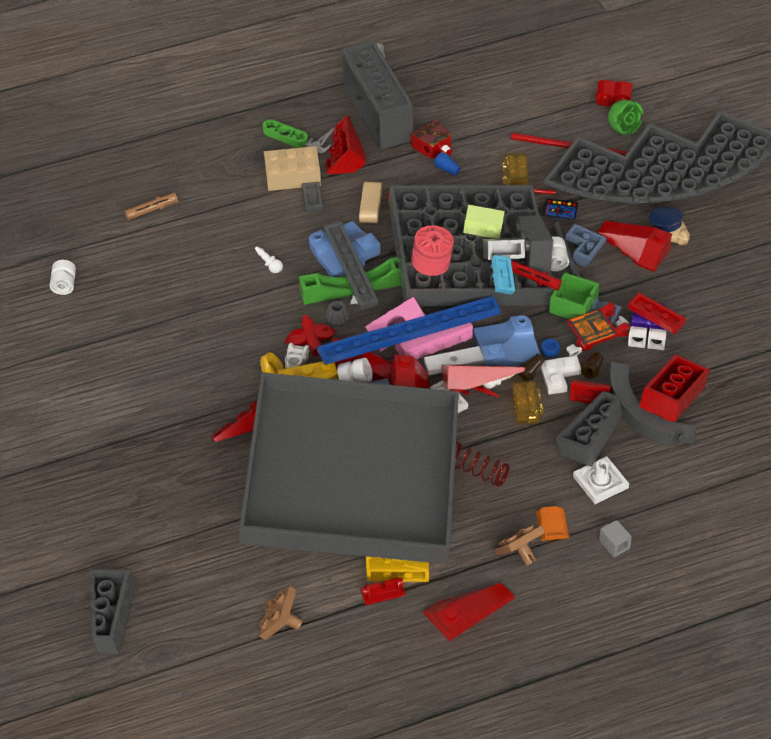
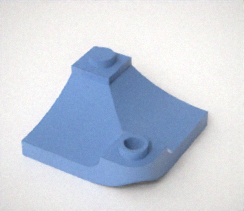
(365, 246)
(507, 342)

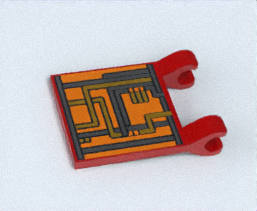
(596, 327)

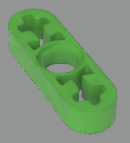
(274, 129)

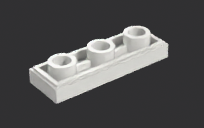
(468, 356)

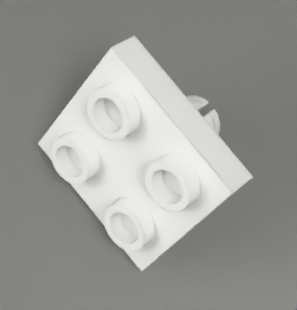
(601, 480)

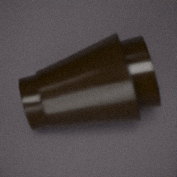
(591, 366)
(531, 367)

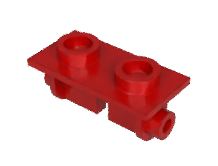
(383, 591)

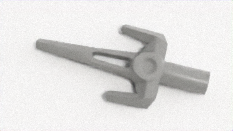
(320, 149)

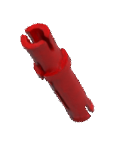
(554, 282)

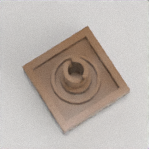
(520, 543)
(279, 614)

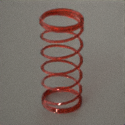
(503, 478)

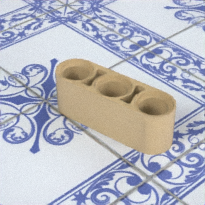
(370, 202)

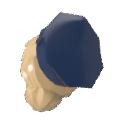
(669, 220)

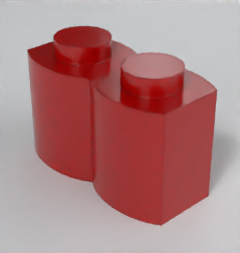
(610, 92)

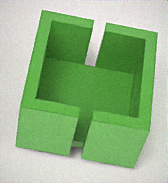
(573, 297)

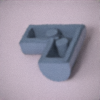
(588, 244)

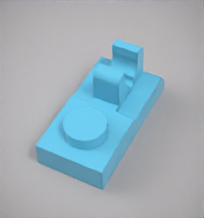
(503, 274)

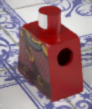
(432, 140)

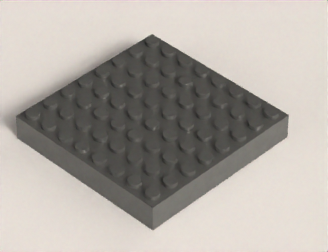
(469, 273)

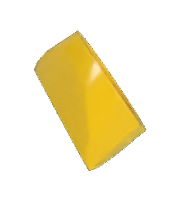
(270, 363)

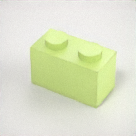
(483, 221)

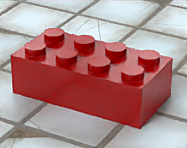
(674, 388)

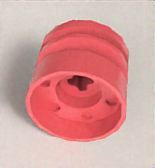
(432, 250)

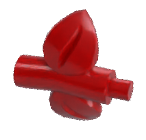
(310, 334)

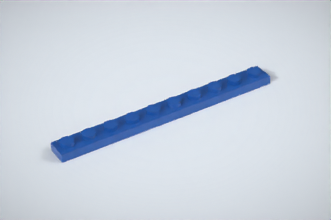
(408, 330)

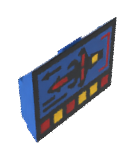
(560, 209)

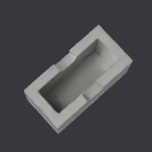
(506, 247)

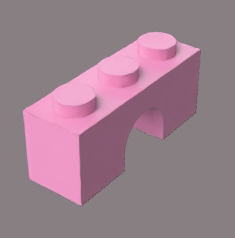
(408, 310)

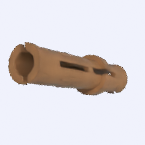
(157, 203)

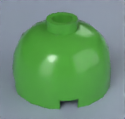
(625, 116)

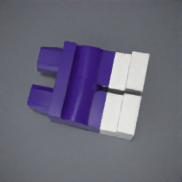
(639, 329)

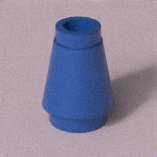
(447, 164)

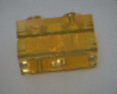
(515, 169)
(526, 403)

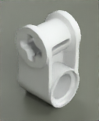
(296, 355)

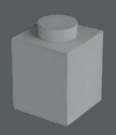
(615, 538)

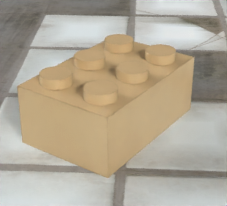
(291, 167)

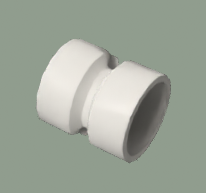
(559, 255)
(62, 277)
(357, 371)

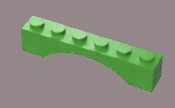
(321, 288)

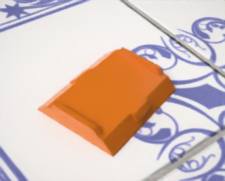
(553, 523)

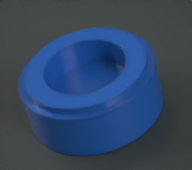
(550, 348)

